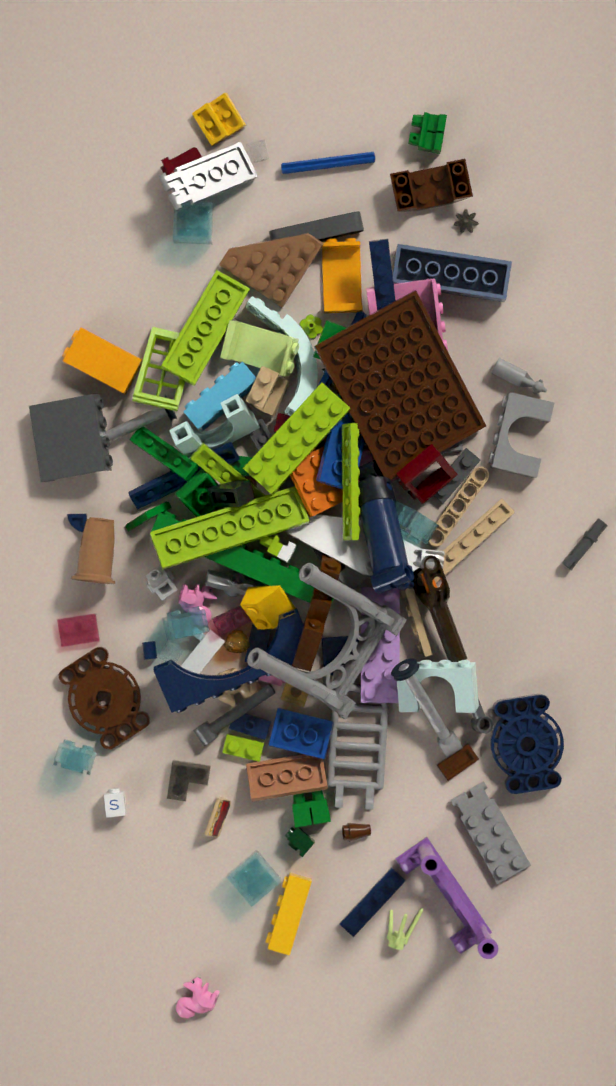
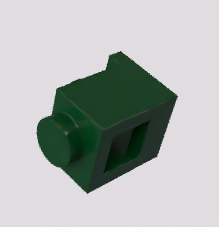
(299, 840)

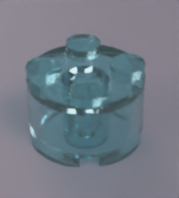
(75, 758)

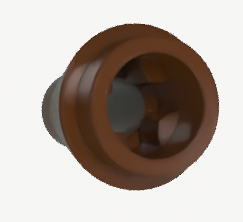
(355, 831)

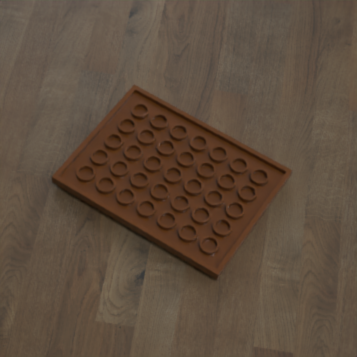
(400, 384)

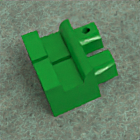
(431, 132)
(302, 812)

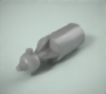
(517, 376)

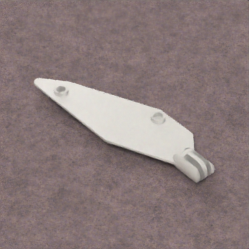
(326, 536)

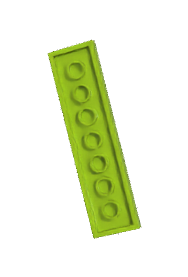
(229, 528)

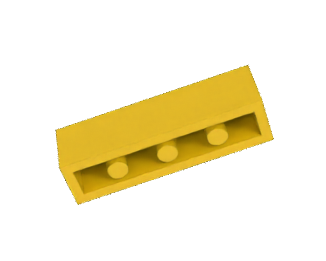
(289, 913)

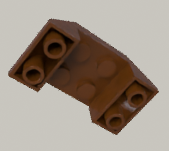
(431, 186)

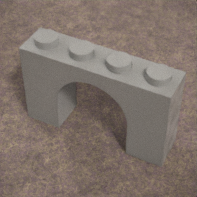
(504, 456)

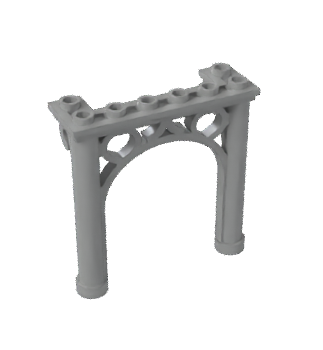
(353, 654)

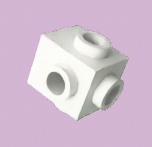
(161, 582)

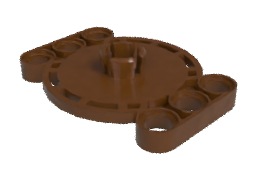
(108, 716)

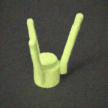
(399, 938)

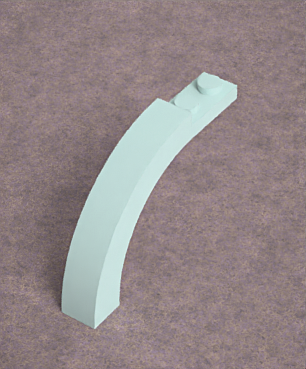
(305, 362)

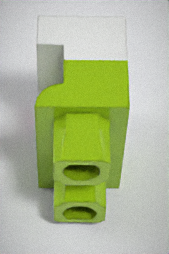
(278, 549)

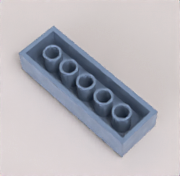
(455, 272)

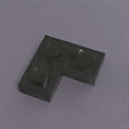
(182, 774)

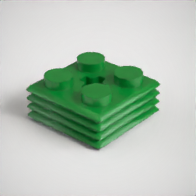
(190, 493)

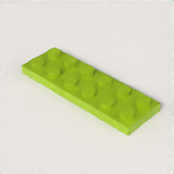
(205, 328)
(297, 438)

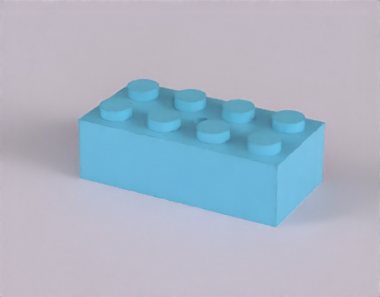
(208, 407)

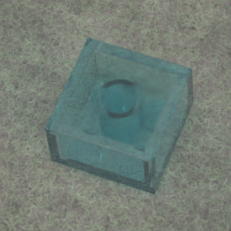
(194, 223)
(254, 878)

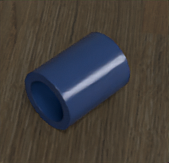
(149, 650)

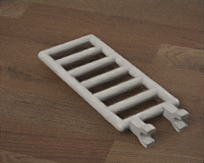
(381, 748)

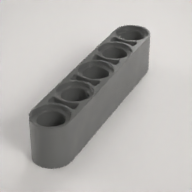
(323, 228)

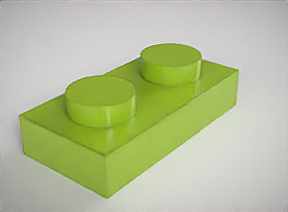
(243, 747)

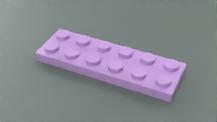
(376, 676)

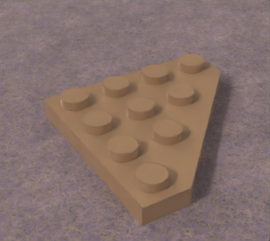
(273, 265)

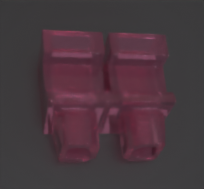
(231, 620)

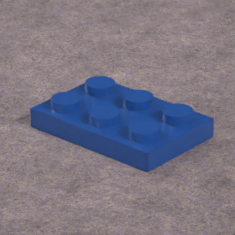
(301, 733)

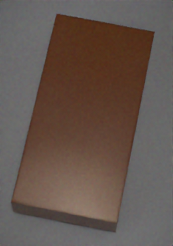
(457, 762)

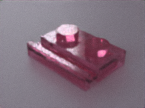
(78, 630)

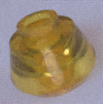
(237, 642)

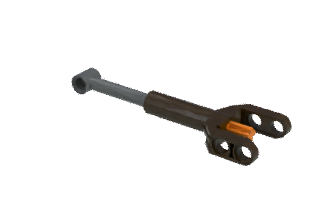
(436, 601)

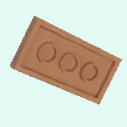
(286, 777)

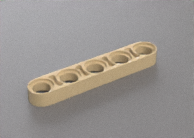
(466, 501)

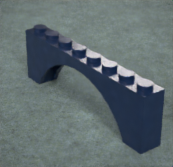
(187, 688)

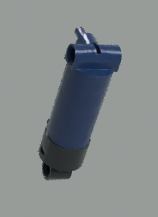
(382, 531)

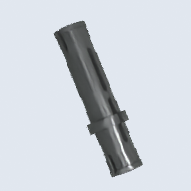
(585, 543)

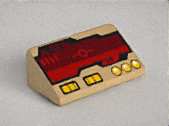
(218, 817)

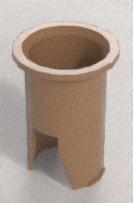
(96, 552)

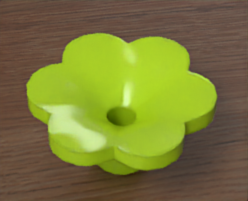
(311, 331)

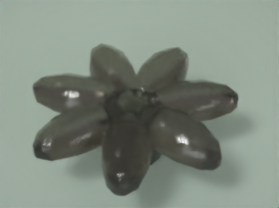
(463, 224)

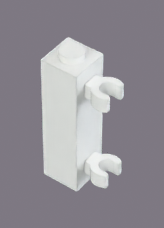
(204, 651)

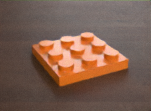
(314, 494)

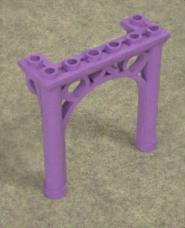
(475, 928)

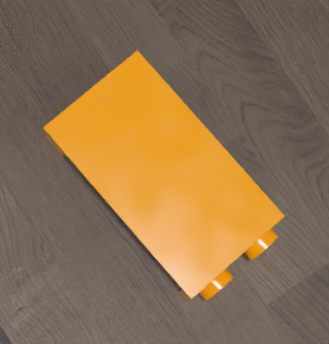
(341, 276)
(102, 360)

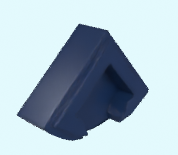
(78, 521)

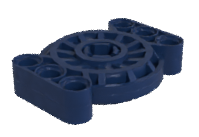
(536, 760)

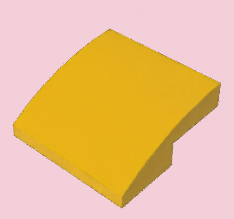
(219, 119)

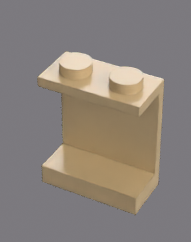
(267, 391)

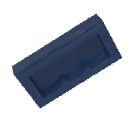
(251, 726)

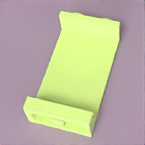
(260, 347)

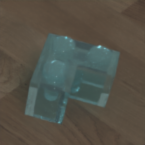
(415, 524)
(185, 624)

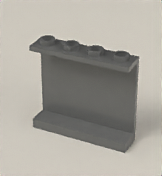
(70, 437)

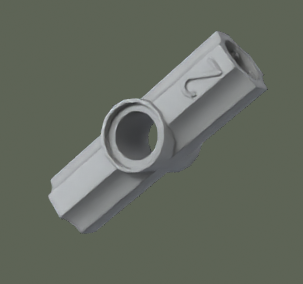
(232, 584)

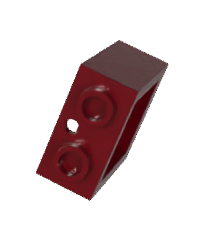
(434, 482)

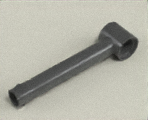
(207, 732)

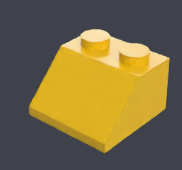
(265, 605)

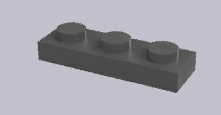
(463, 466)

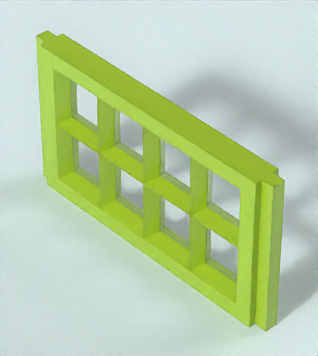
(156, 400)

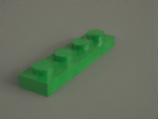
(164, 453)

